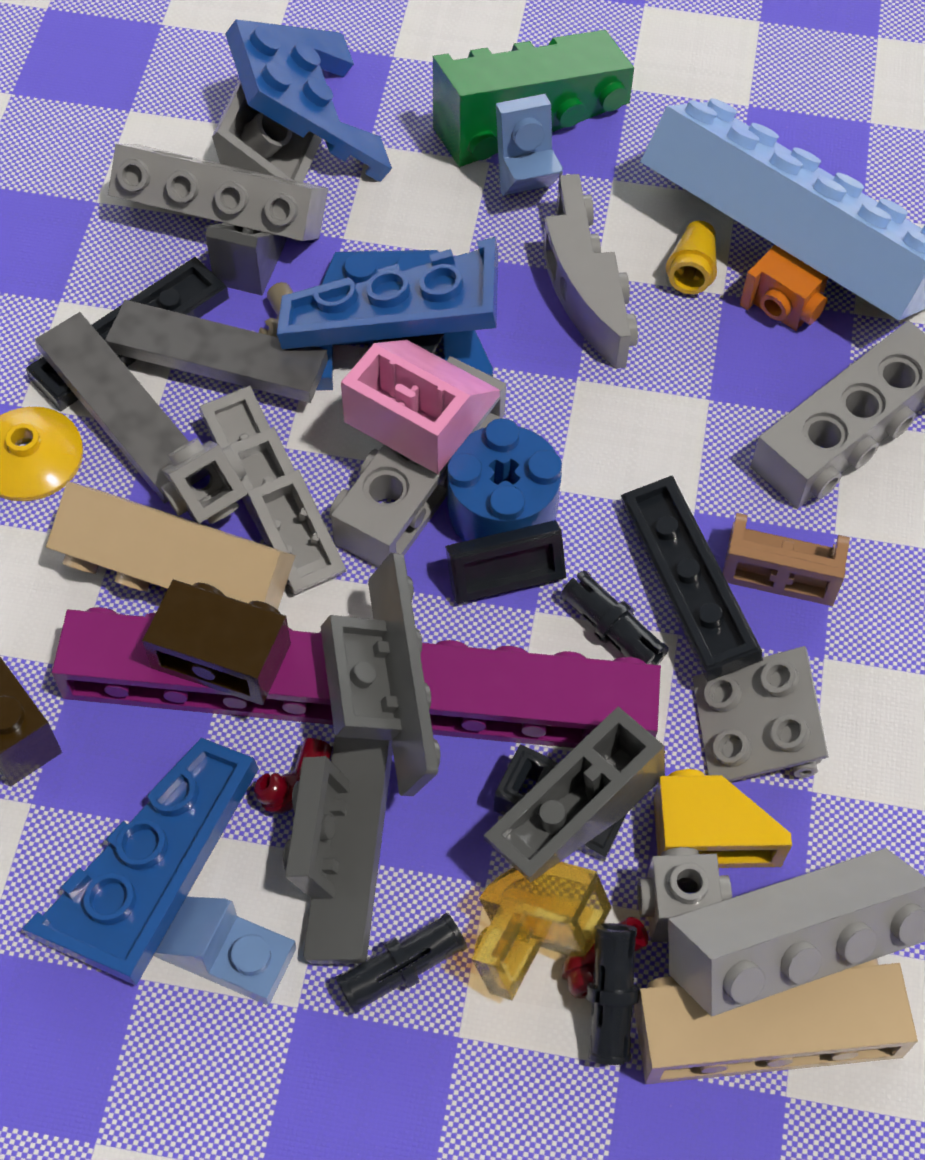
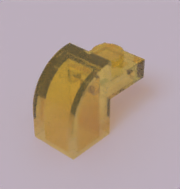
(549, 913)

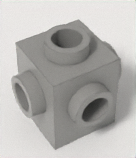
(221, 493)
(669, 877)

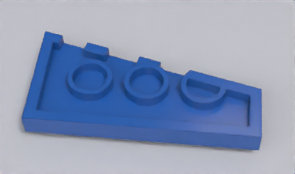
(138, 883)

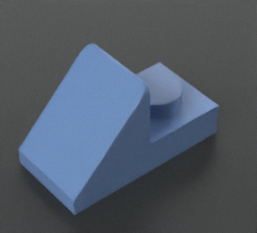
(526, 145)
(226, 948)

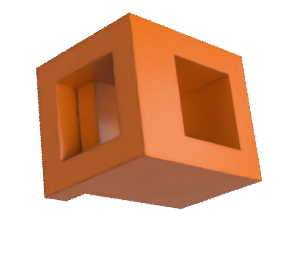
(785, 289)

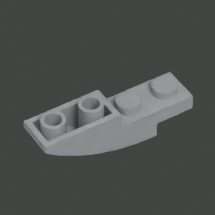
(586, 278)

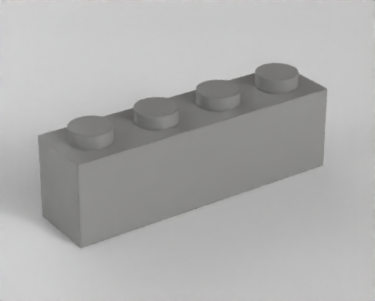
(797, 931)

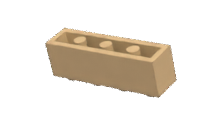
(161, 547)
(826, 1022)

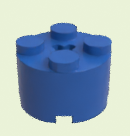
(502, 481)

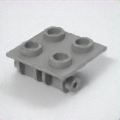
(762, 718)

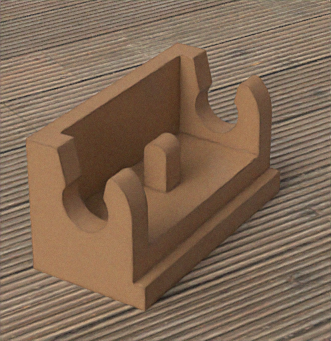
(785, 564)

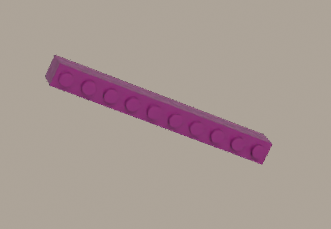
(473, 690)

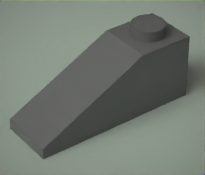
(580, 796)

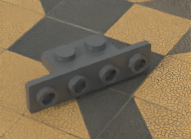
(379, 677)
(339, 845)

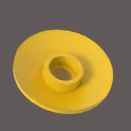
(45, 462)

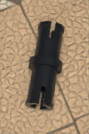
(613, 620)
(438, 942)
(612, 993)

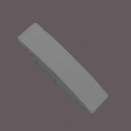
(276, 491)

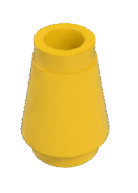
(693, 259)

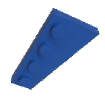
(419, 301)

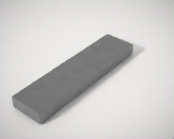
(216, 351)
(114, 398)

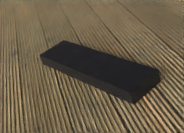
(186, 290)
(691, 579)

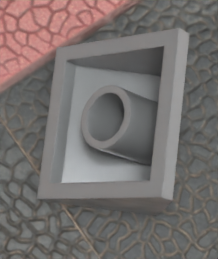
(261, 144)

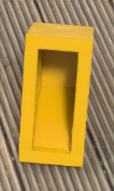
(718, 820)

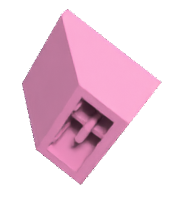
(414, 401)

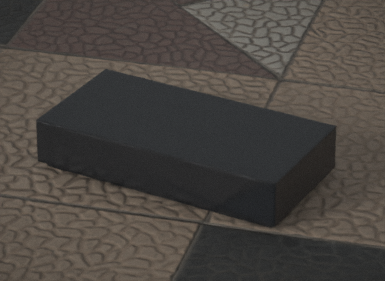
(506, 561)

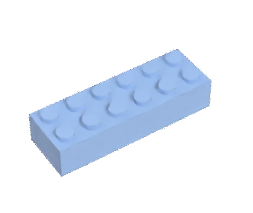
(793, 203)

